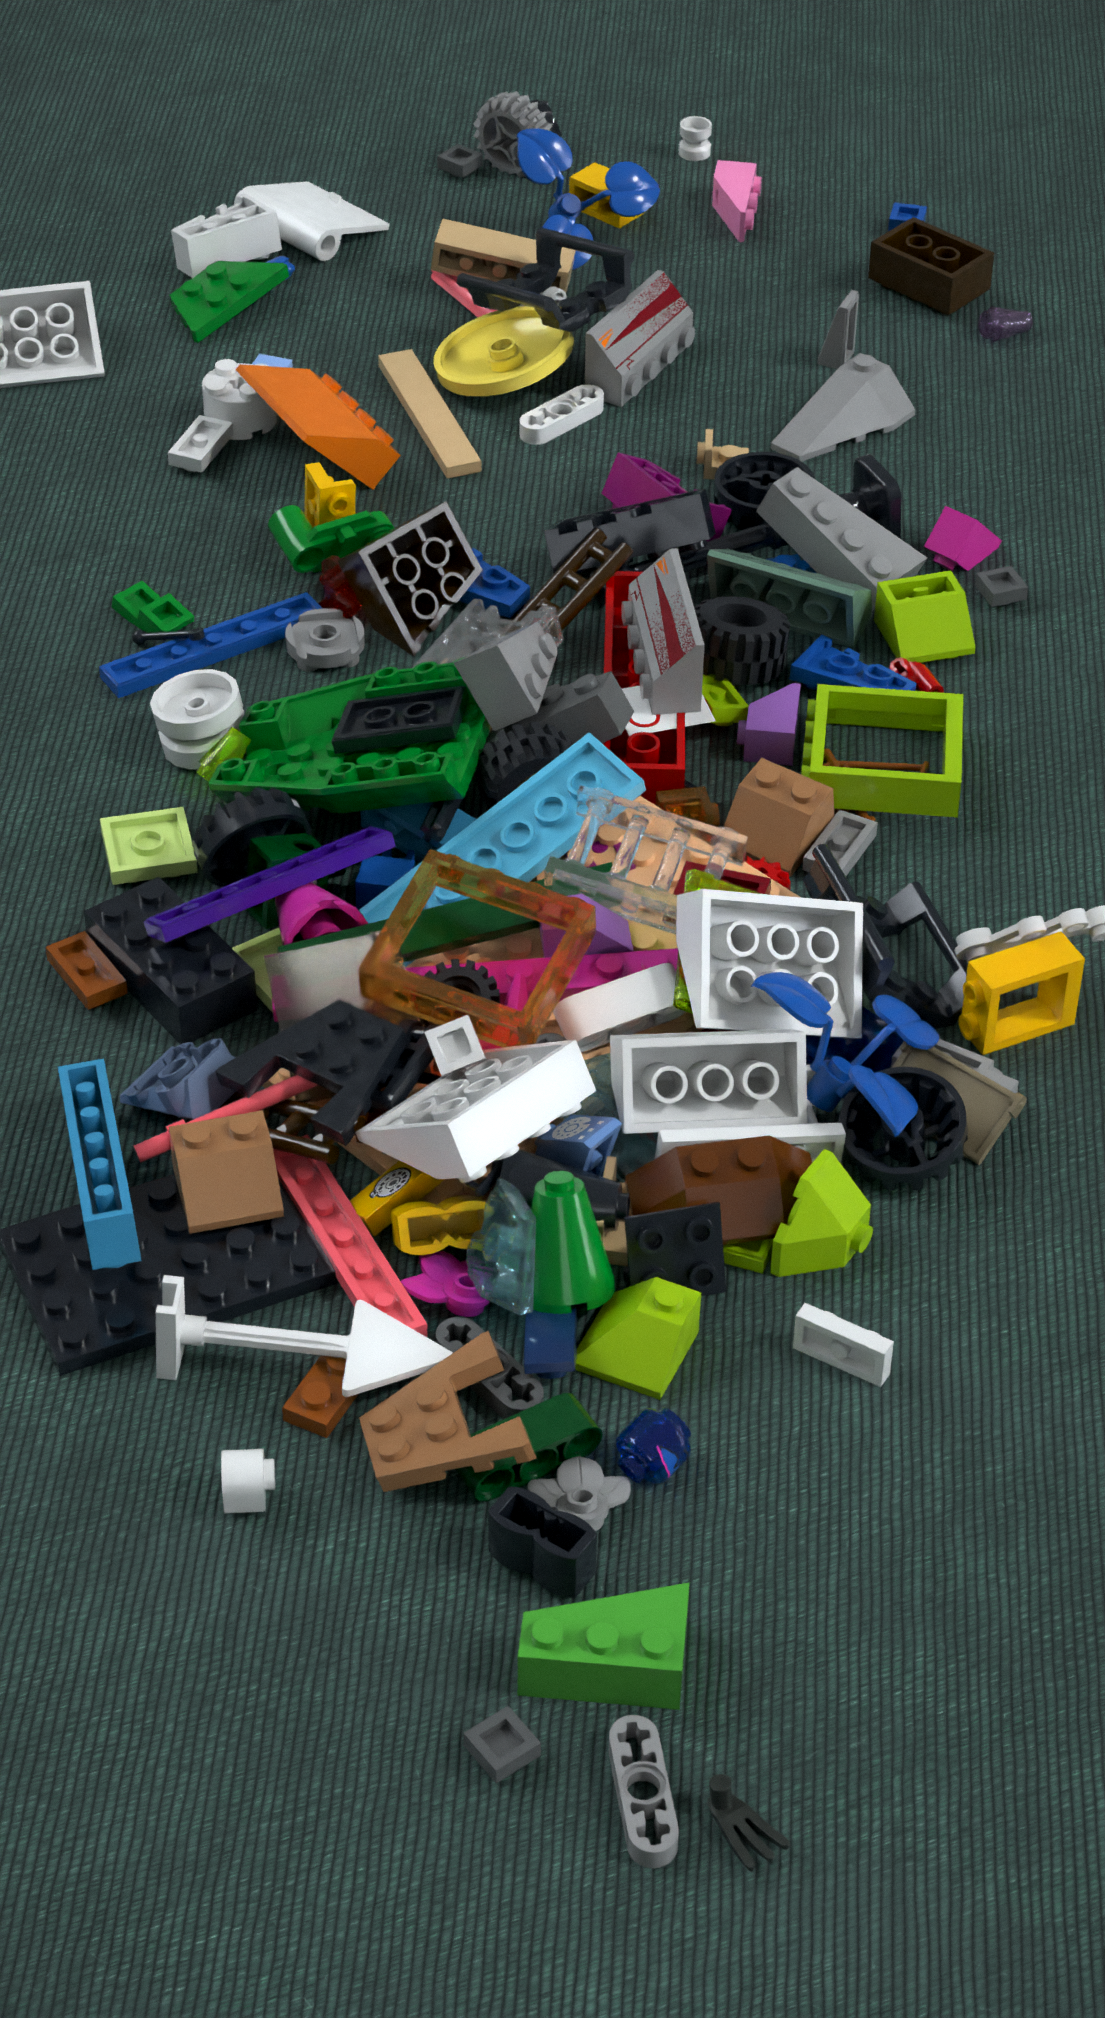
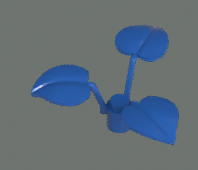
(546, 155)
(838, 1076)

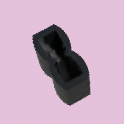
(542, 1542)

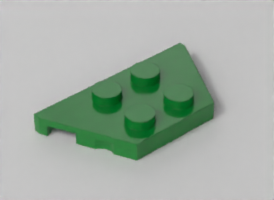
(223, 292)

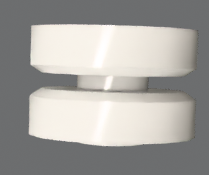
(195, 714)

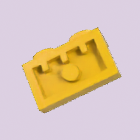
(325, 498)

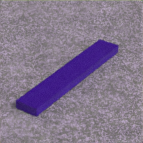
(268, 884)

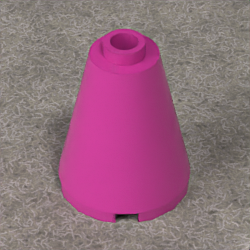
(313, 913)

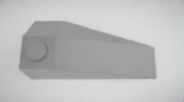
(850, 404)

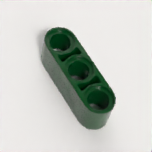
(557, 1432)

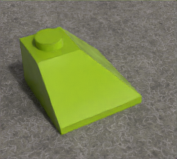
(641, 1336)

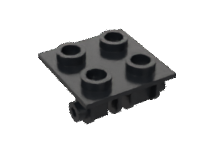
(677, 1247)

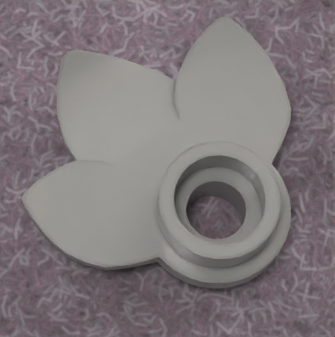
(583, 1490)

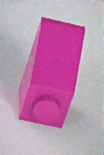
(960, 540)

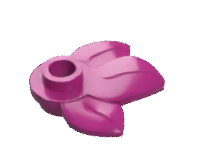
(446, 1282)

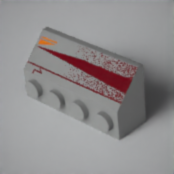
(638, 339)
(665, 637)

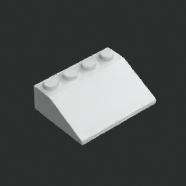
(48, 335)
(739, 936)
(483, 1110)

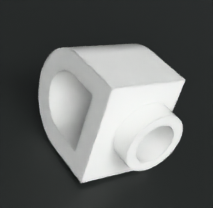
(246, 1479)

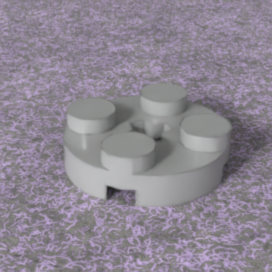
(341, 648)

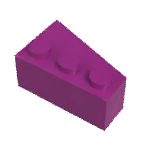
(639, 480)

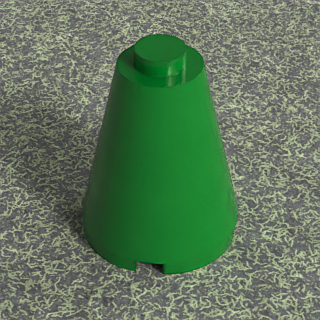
(568, 1247)

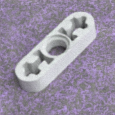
(546, 422)

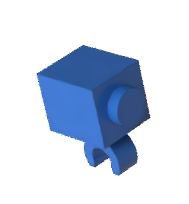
(380, 873)

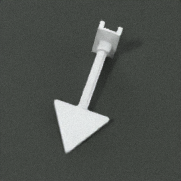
(375, 1351)

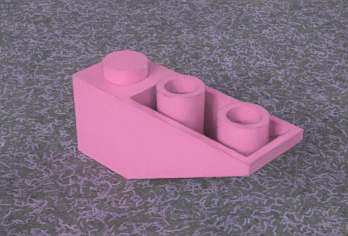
(736, 195)

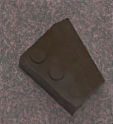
(412, 576)

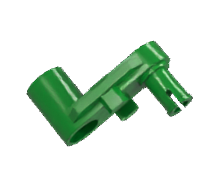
(309, 546)

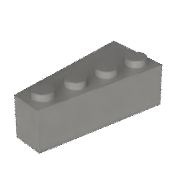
(836, 535)

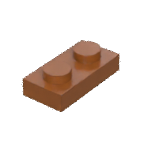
(86, 970)
(318, 1399)

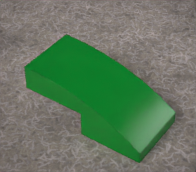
(150, 611)

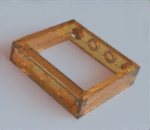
(445, 1003)

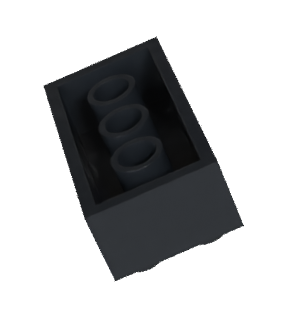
(185, 983)

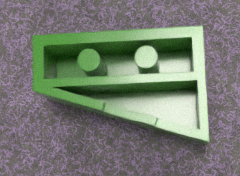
(607, 1649)

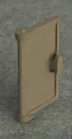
(986, 1102)

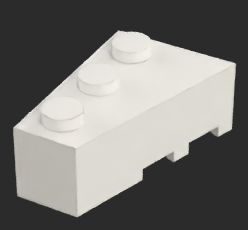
(232, 234)

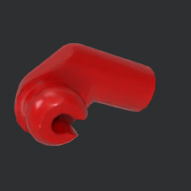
(917, 673)

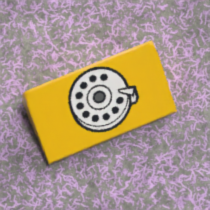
(394, 1187)

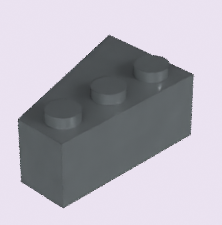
(581, 707)

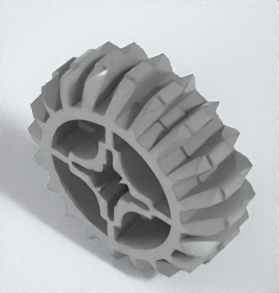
(500, 122)

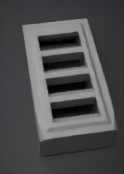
(841, 337)

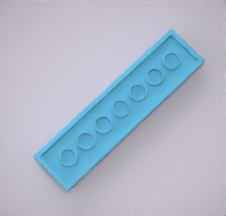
(527, 823)

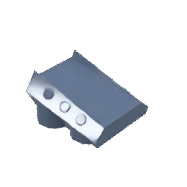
(182, 1081)

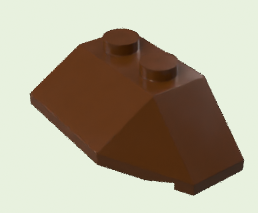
(746, 1176)

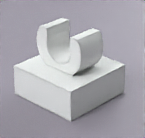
(455, 1045)

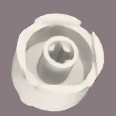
(234, 400)

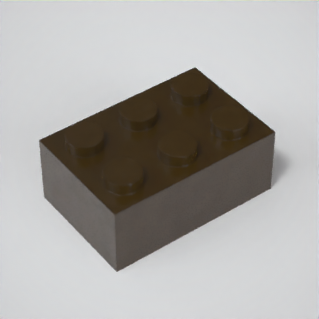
(930, 265)

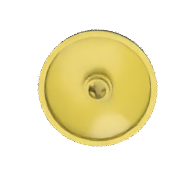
(500, 353)

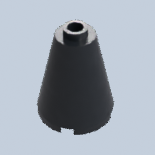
(605, 1195)

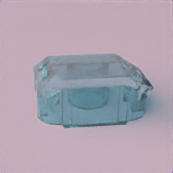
(504, 1250)

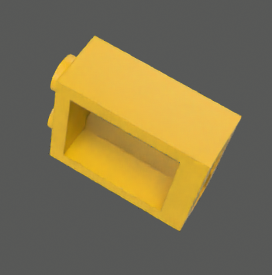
(1046, 960)

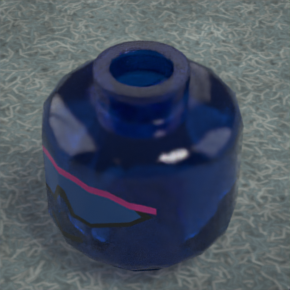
(653, 1445)

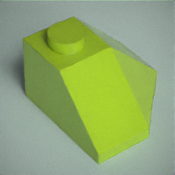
(824, 1223)

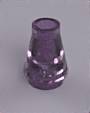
(1001, 323)

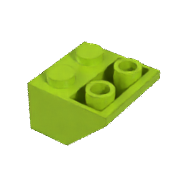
(924, 617)

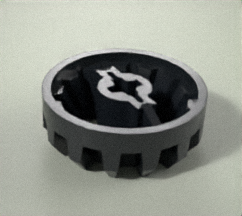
(745, 481)
(224, 838)
(937, 1105)

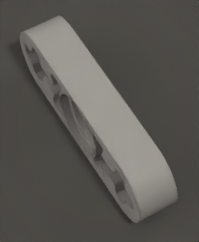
(636, 1811)

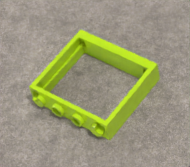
(887, 789)

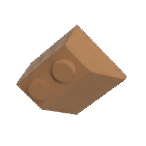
(780, 814)
(226, 1171)

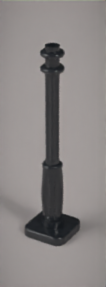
(873, 494)

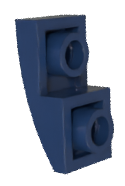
(550, 1343)

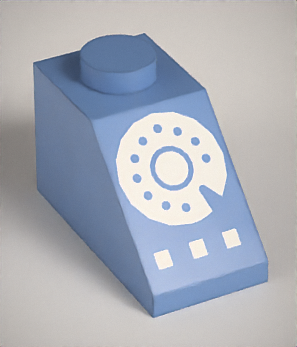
(580, 1142)

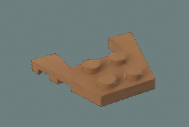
(424, 1430)

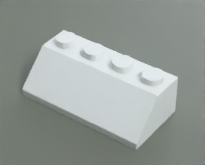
(709, 1079)

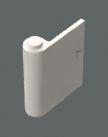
(312, 216)

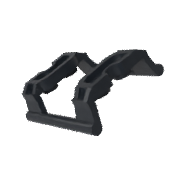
(539, 276)
(904, 909)

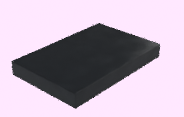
(400, 719)

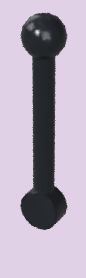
(140, 636)

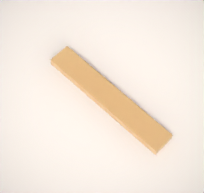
(429, 414)

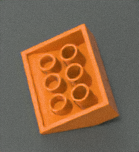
(325, 419)

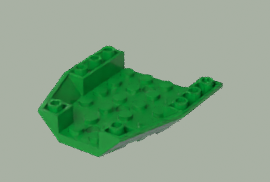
(296, 754)

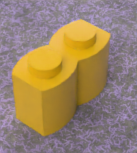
(429, 1227)

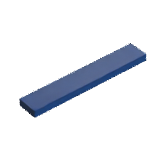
(220, 643)

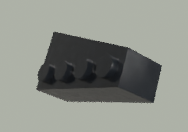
(645, 526)

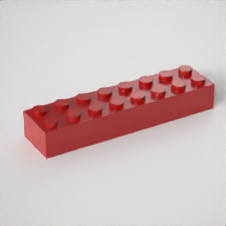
(655, 755)

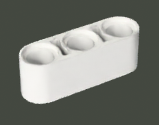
(619, 1007)

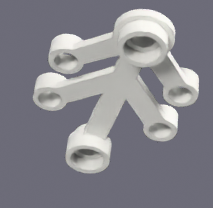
(1074, 922)

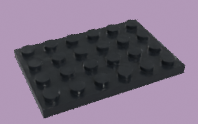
(112, 1311)

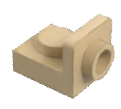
(714, 456)

